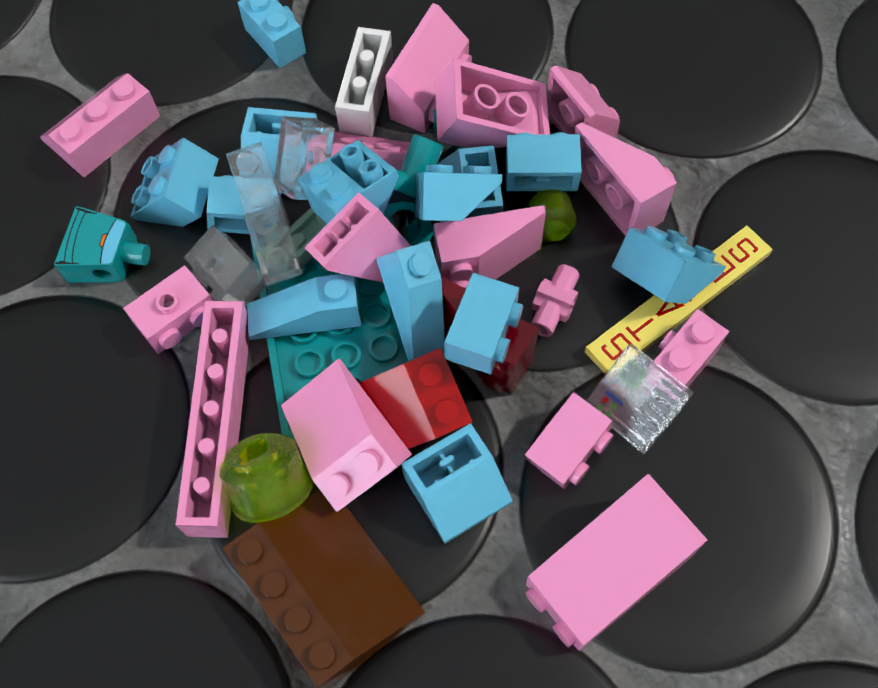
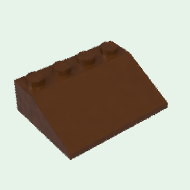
(324, 587)

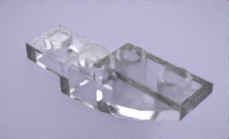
(265, 214)

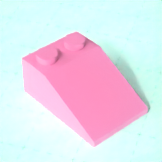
(485, 105)
(624, 180)
(487, 243)
(342, 435)

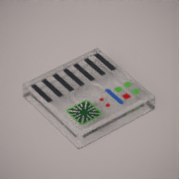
(639, 398)

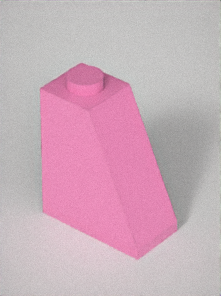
(355, 240)

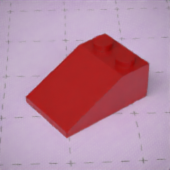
(419, 399)

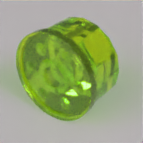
(265, 477)

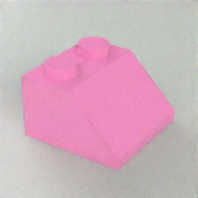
(575, 101)

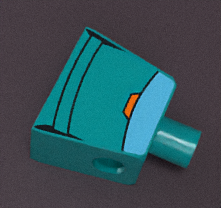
(98, 248)

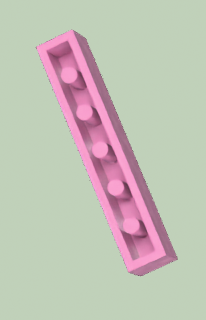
(214, 419)

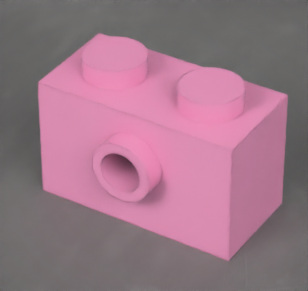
(169, 309)
(691, 348)
(570, 441)

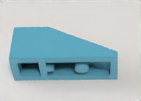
(415, 297)
(306, 308)

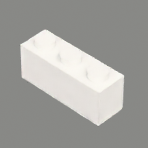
(364, 82)

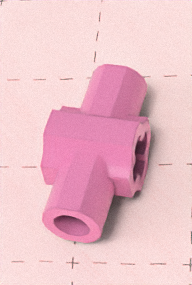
(555, 300)

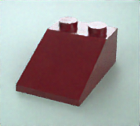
(520, 351)

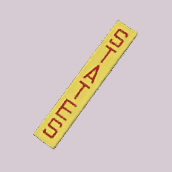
(657, 318)

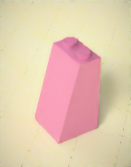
(613, 563)

